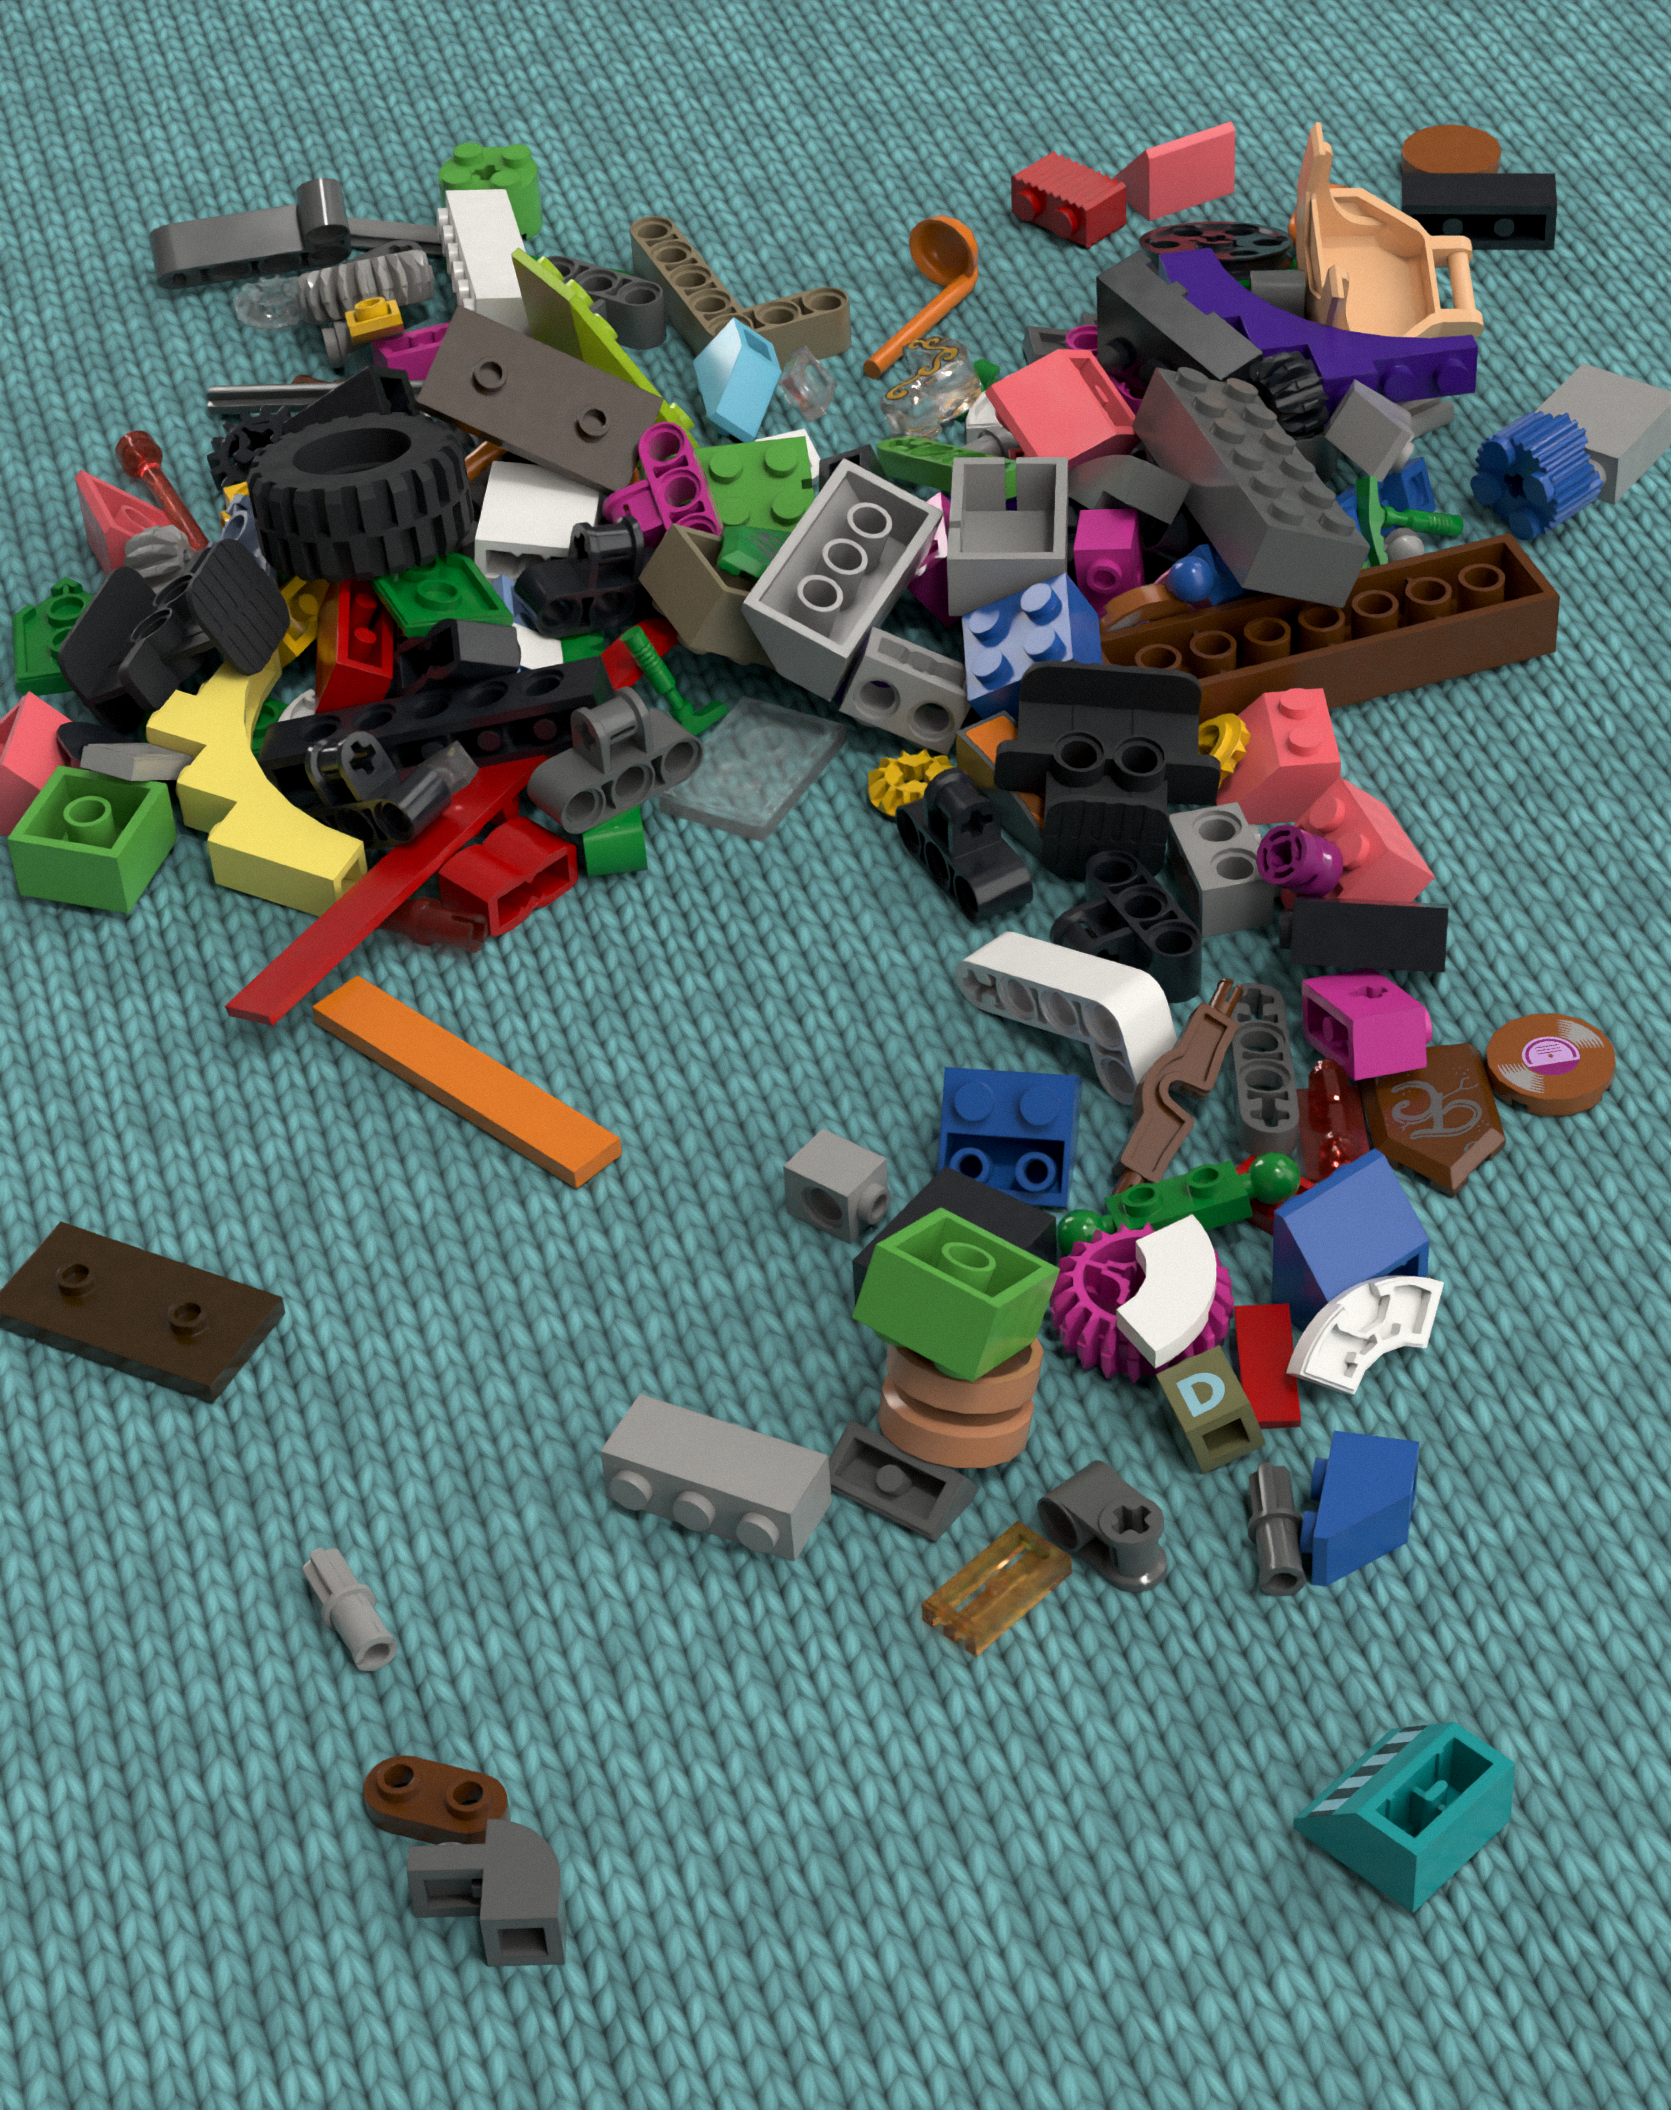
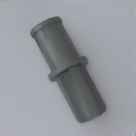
(1276, 1530)

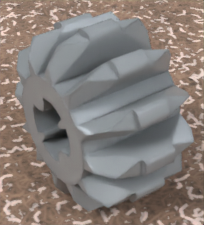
(158, 555)

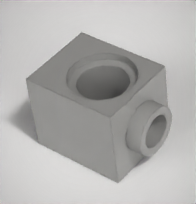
(836, 1186)

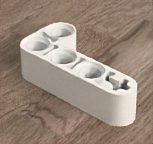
(1078, 997)

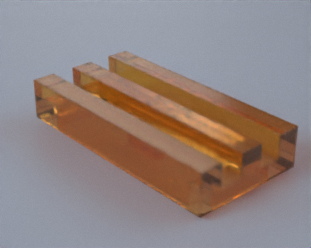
(1006, 1594)

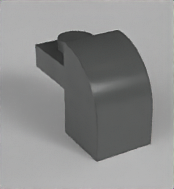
(506, 1882)

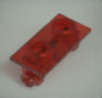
(1330, 1121)

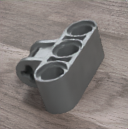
(626, 302)
(615, 762)

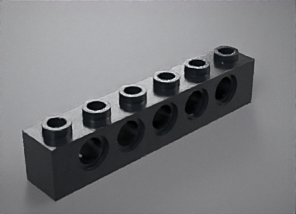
(490, 718)

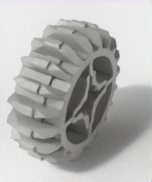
(334, 290)

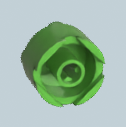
(497, 168)

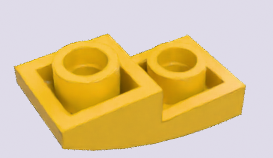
(374, 320)

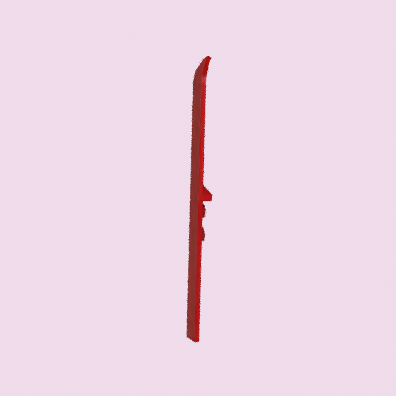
(488, 799)

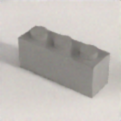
(716, 1477)

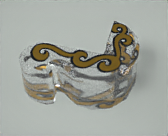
(938, 390)

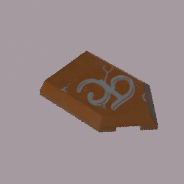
(1435, 1116)

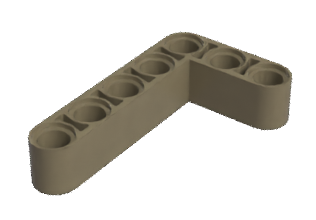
(702, 306)

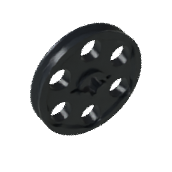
(1236, 245)

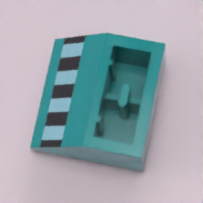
(1413, 1809)

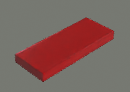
(1263, 1358)

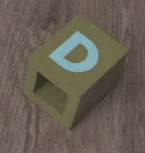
(1211, 1409)

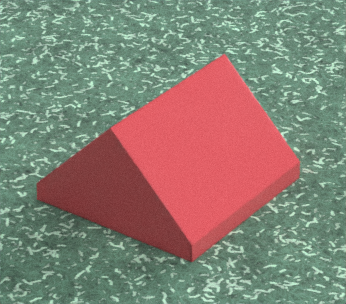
(1181, 172)
(113, 518)

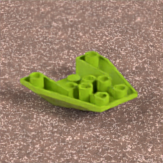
(563, 321)

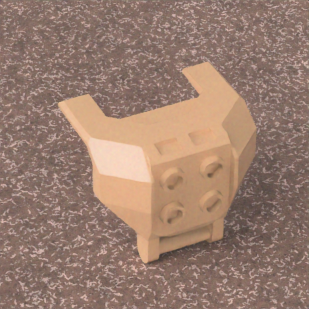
(1372, 263)

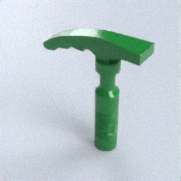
(1376, 516)
(664, 684)

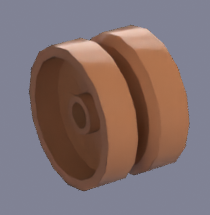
(959, 1419)

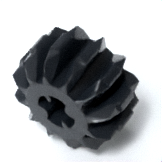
(1292, 392)

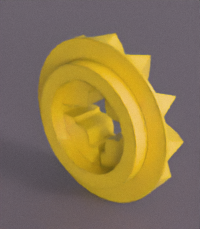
(1224, 739)
(887, 783)

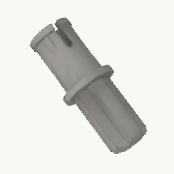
(349, 1609)

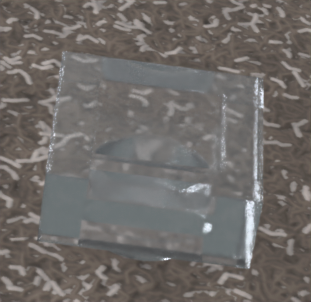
(807, 384)

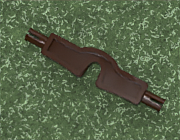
(1187, 1070)

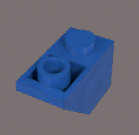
(1363, 1506)

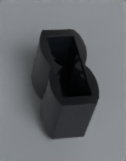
(455, 655)

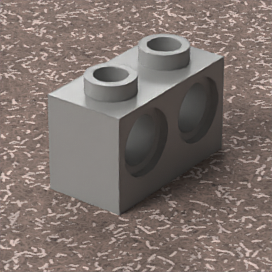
(914, 680)
(1216, 869)

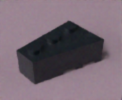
(1153, 325)

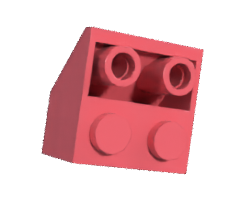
(1065, 409)
(1373, 846)

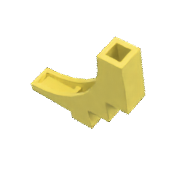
(255, 833)

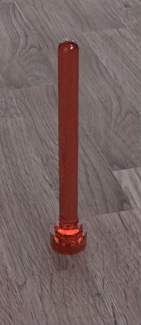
(142, 459)

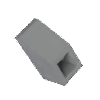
(1371, 431)

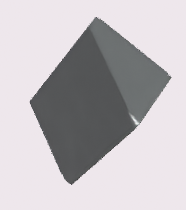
(897, 1483)

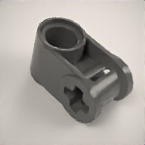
(1107, 1527)

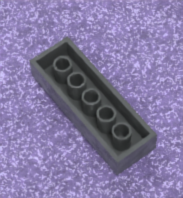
(1251, 487)

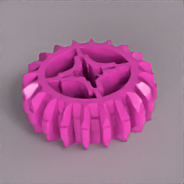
(1100, 1280)

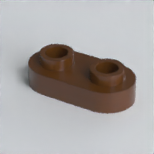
(432, 1800)

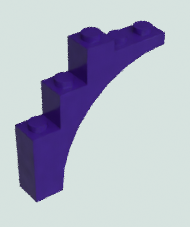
(1391, 366)

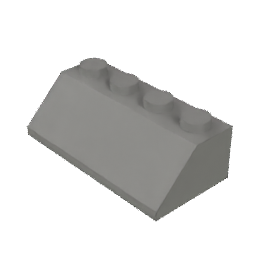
(839, 576)

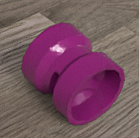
(1299, 861)

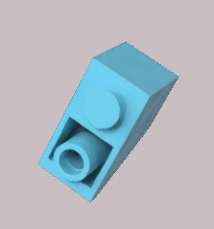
(737, 380)

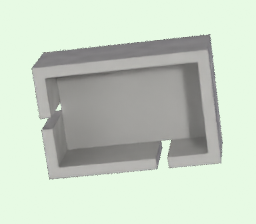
(1001, 550)

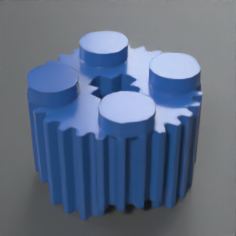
(1536, 473)

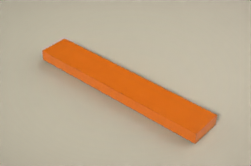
(468, 1081)

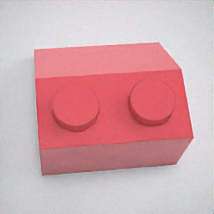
(27, 756)
(1287, 758)

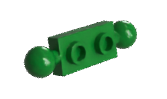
(1208, 1192)

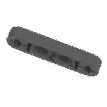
(1263, 1069)

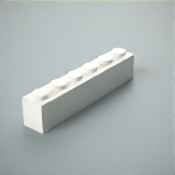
(478, 243)

